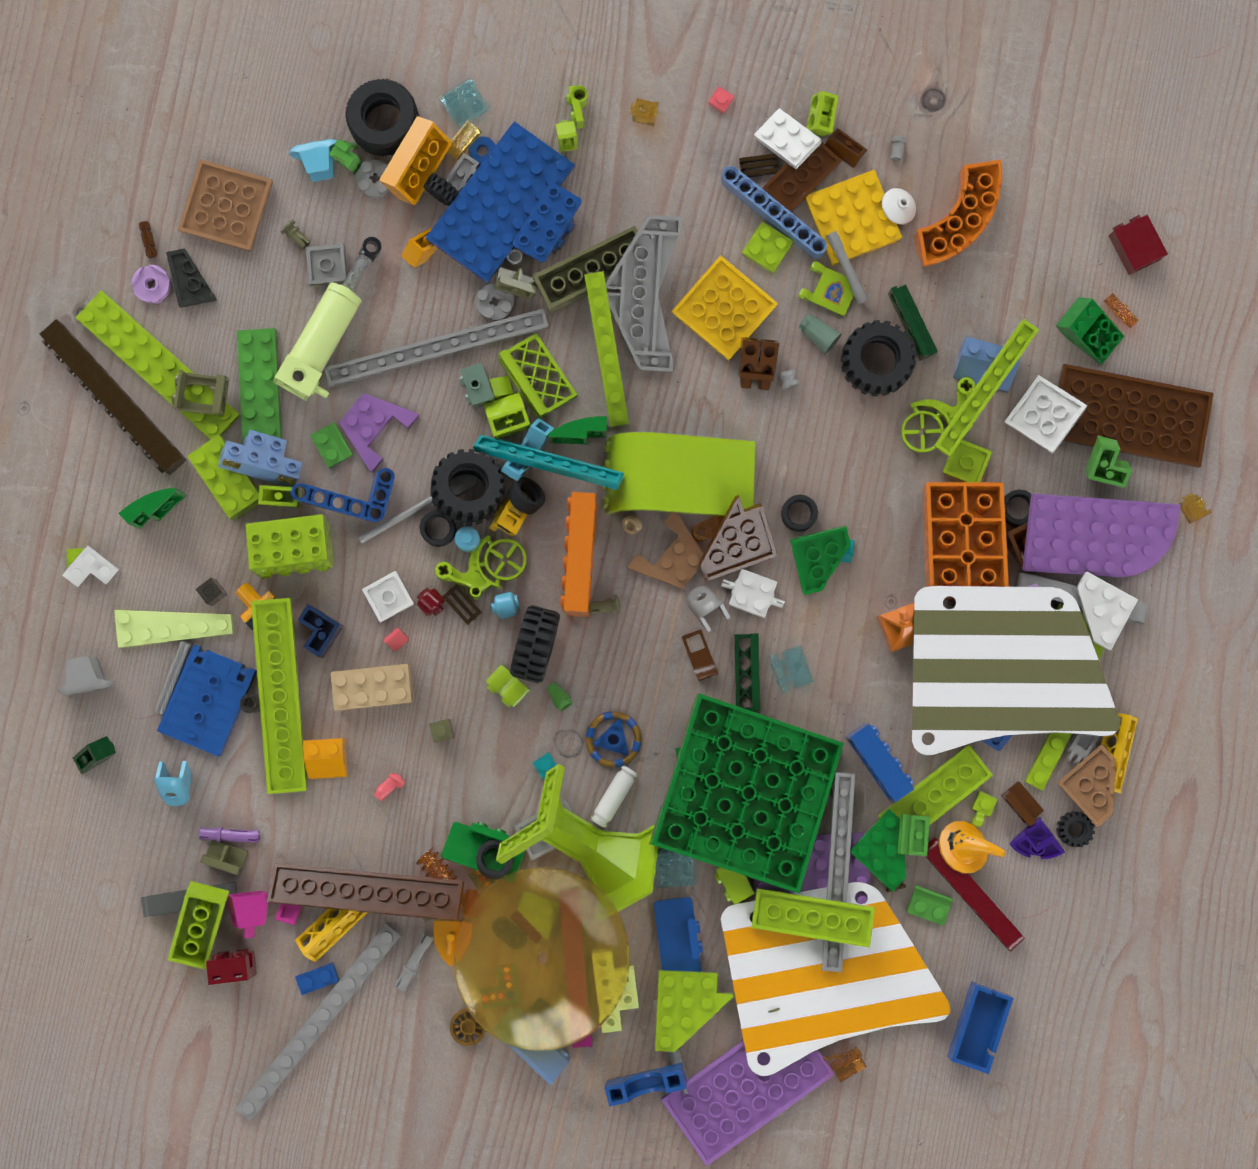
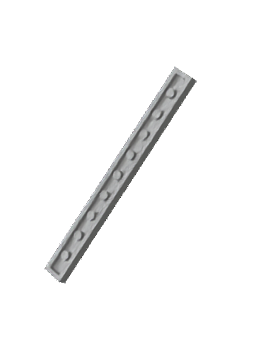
(839, 859)

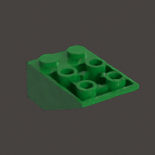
(1090, 329)

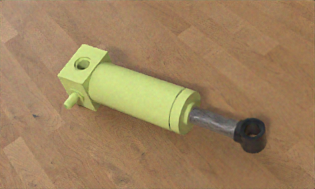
(325, 330)

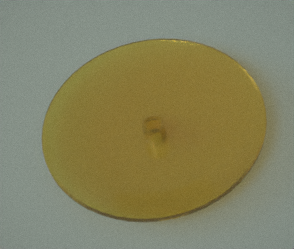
(500, 964)

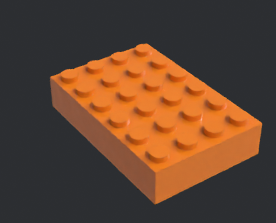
(965, 534)
(580, 554)

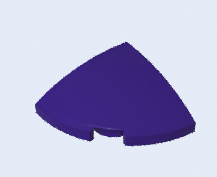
(1037, 841)

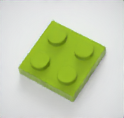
(767, 247)
(967, 462)

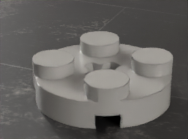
(364, 182)
(490, 312)

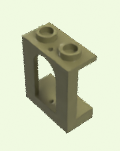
(184, 380)

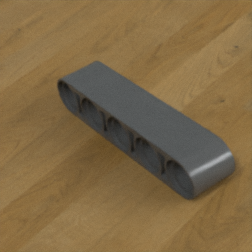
(173, 901)

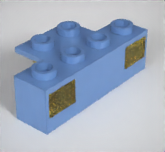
(261, 458)

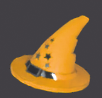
(965, 847)

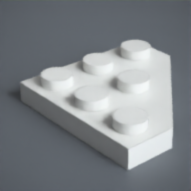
(1104, 609)

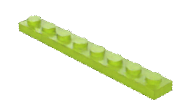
(606, 348)
(986, 387)

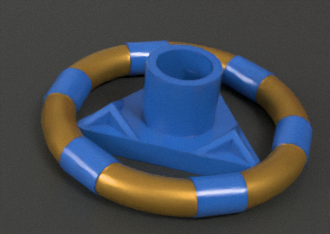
(613, 739)

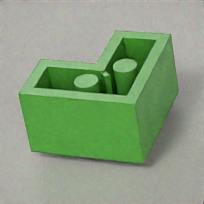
(1105, 466)

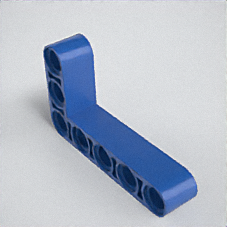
(347, 502)

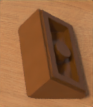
(845, 148)

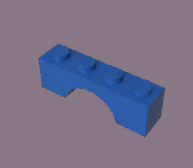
(628, 1087)

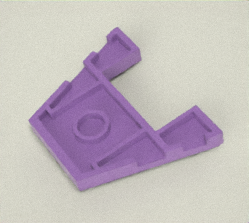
(367, 420)

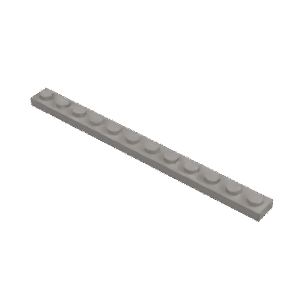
(436, 347)
(318, 1022)

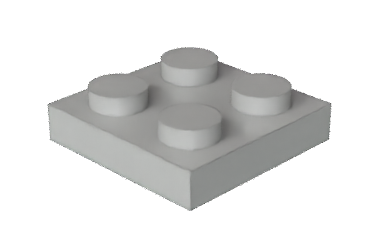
(326, 264)

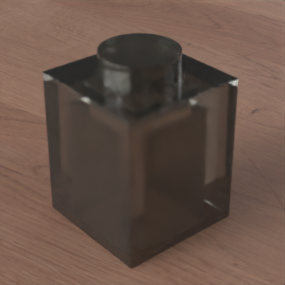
(211, 591)

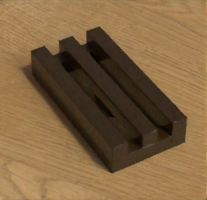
(759, 165)
(472, 616)

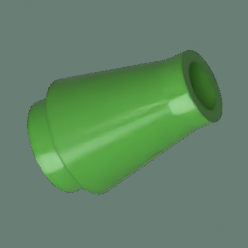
(559, 697)

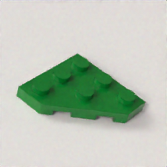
(819, 556)
(879, 850)

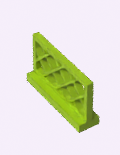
(523, 385)

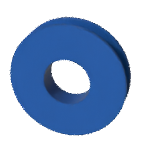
(480, 142)

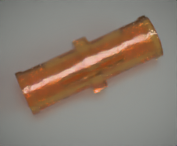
(1121, 310)

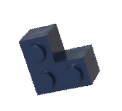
(324, 630)

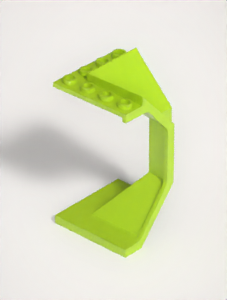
(614, 861)

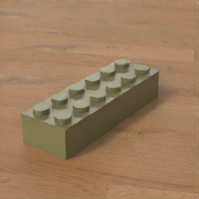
(566, 281)

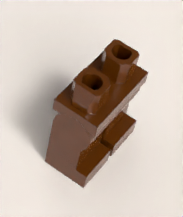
(759, 369)

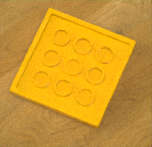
(855, 213)
(724, 307)

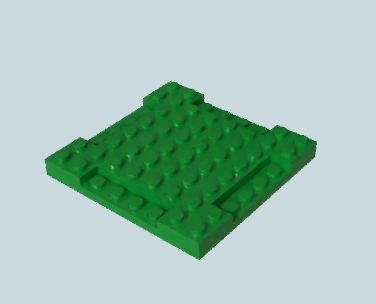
(747, 793)

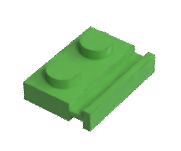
(331, 445)
(913, 835)
(929, 905)

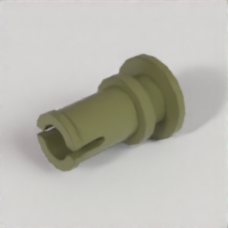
(294, 233)
(605, 606)

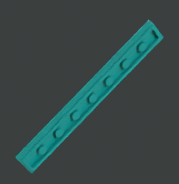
(549, 462)

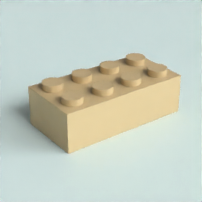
(372, 687)

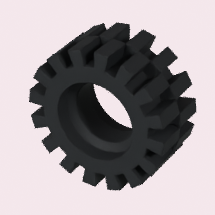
(440, 189)
(1086, 834)

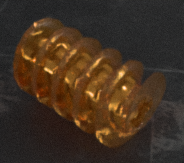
(434, 866)

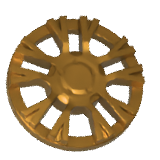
(467, 1027)

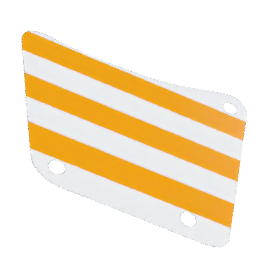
(819, 1007)

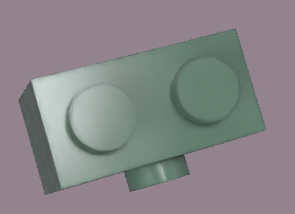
(477, 385)

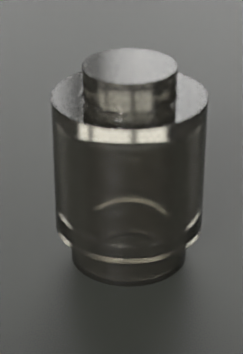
(250, 703)

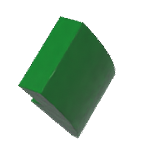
(579, 430)
(153, 505)

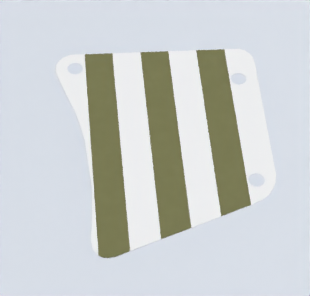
(1004, 667)

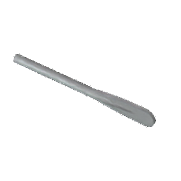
(457, 486)

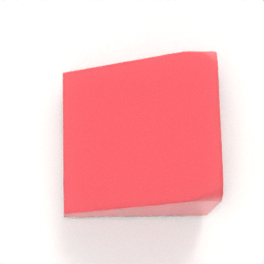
(396, 639)

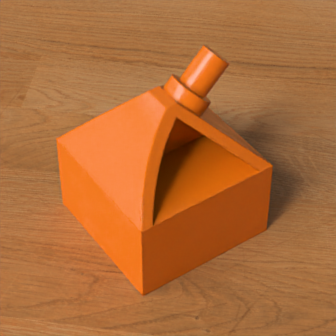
(898, 627)

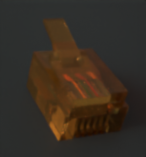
(846, 1063)

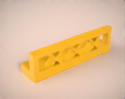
(1122, 748)
(333, 931)

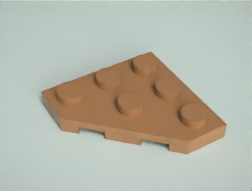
(1093, 785)

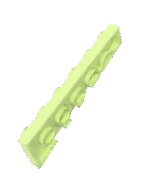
(155, 627)

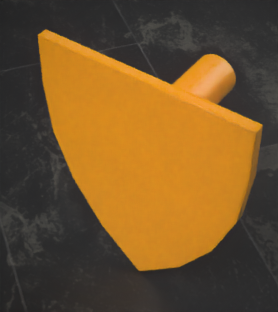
(445, 939)

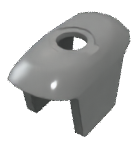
(706, 605)
(84, 675)

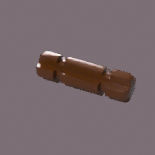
(147, 239)

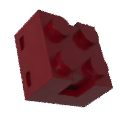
(231, 967)

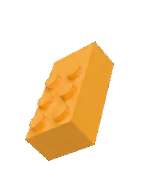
(415, 160)

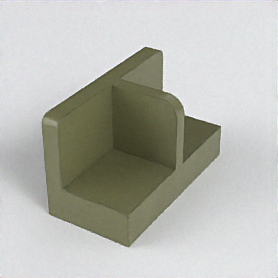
(515, 283)
(225, 857)

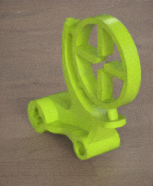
(942, 408)
(474, 577)

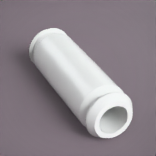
(614, 796)

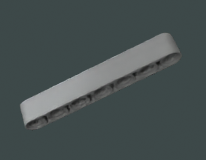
(1137, 615)

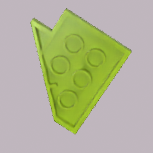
(685, 1005)

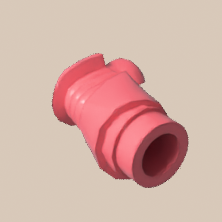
(388, 786)

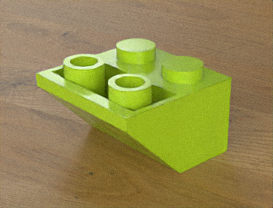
(507, 416)

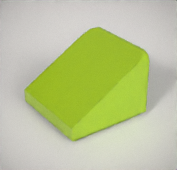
(501, 387)

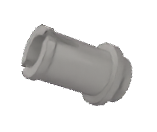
(897, 148)

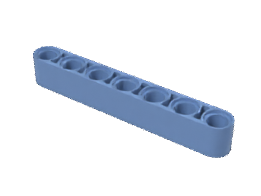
(769, 204)

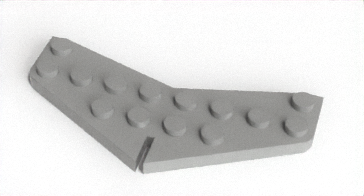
(639, 281)

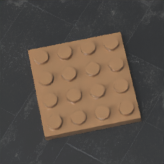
(225, 205)

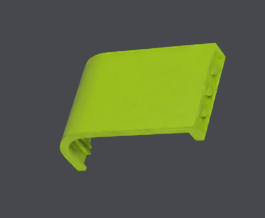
(679, 473)

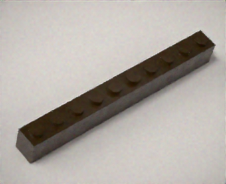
(113, 397)

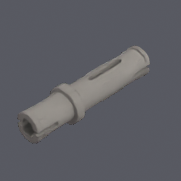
(414, 961)

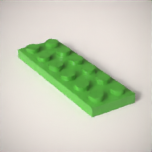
(256, 374)

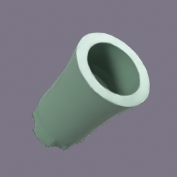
(819, 333)

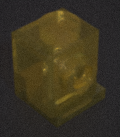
(645, 117)
(1193, 507)

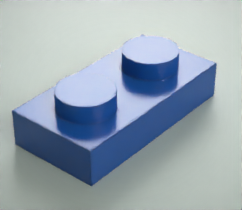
(317, 978)

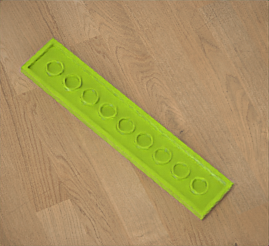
(150, 360)
(279, 695)

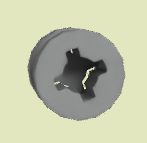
(789, 379)

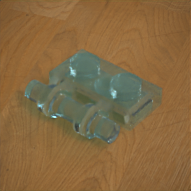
(796, 665)

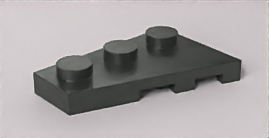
(187, 280)

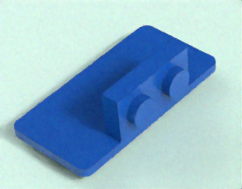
(548, 223)
(678, 934)

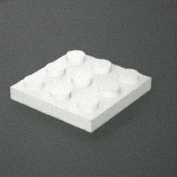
(1045, 414)

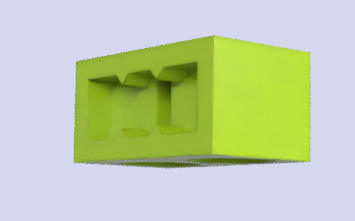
(822, 113)

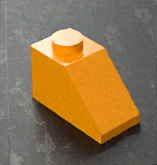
(418, 249)

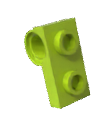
(577, 105)

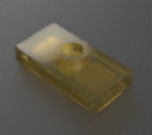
(463, 139)

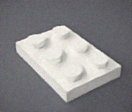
(787, 138)

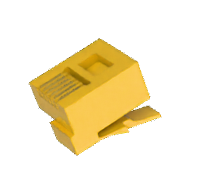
(508, 518)

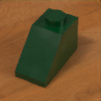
(94, 754)

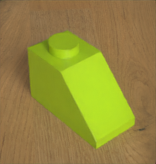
(566, 135)
(278, 496)

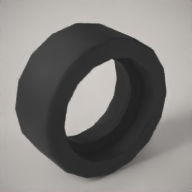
(1016, 493)
(520, 501)
(799, 527)
(434, 542)
(483, 869)

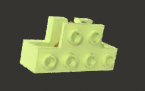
(628, 1001)

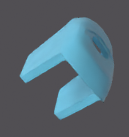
(316, 158)
(178, 786)

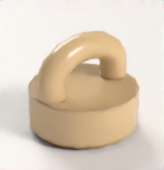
(632, 524)

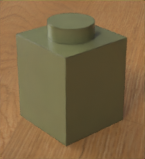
(441, 730)

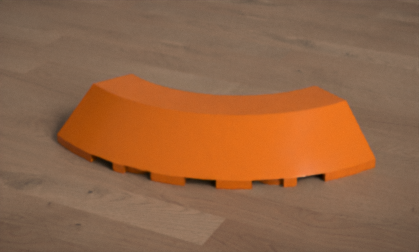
(968, 219)

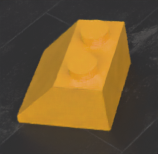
(325, 758)

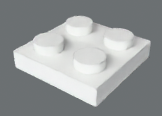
(388, 596)

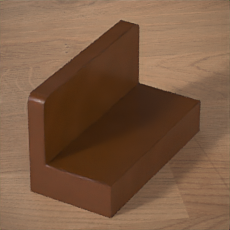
(1022, 803)

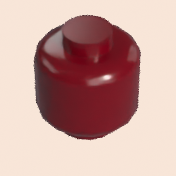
(430, 602)

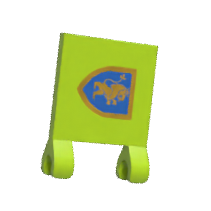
(831, 292)

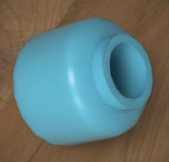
(467, 539)
(505, 605)

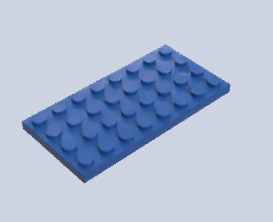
(497, 201)

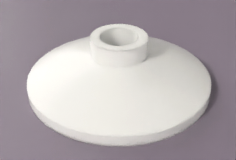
(895, 210)

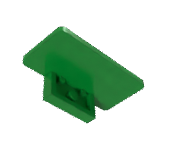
(465, 842)

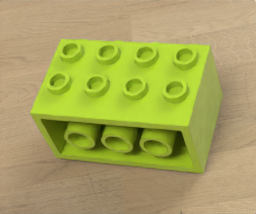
(289, 546)

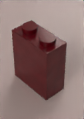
(1137, 244)

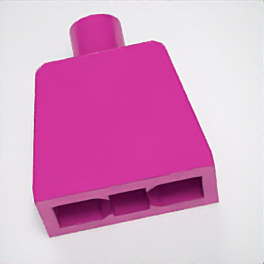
(248, 910)

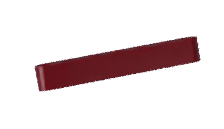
(976, 899)

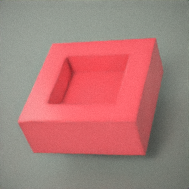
(721, 100)

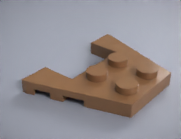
(678, 562)

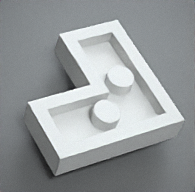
(90, 562)

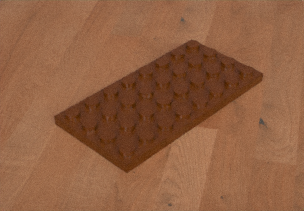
(1141, 414)

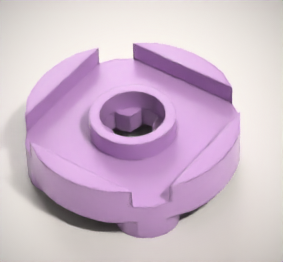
(141, 288)

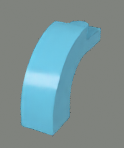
(535, 438)

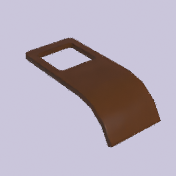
(701, 659)

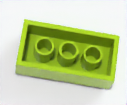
(232, 490)
(198, 925)

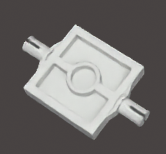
(752, 593)

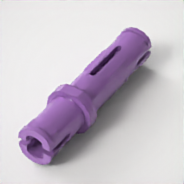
(229, 835)

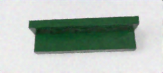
(912, 321)
(754, 670)

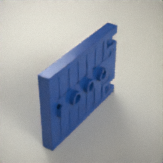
(206, 701)

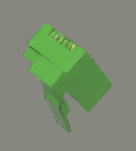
(342, 155)

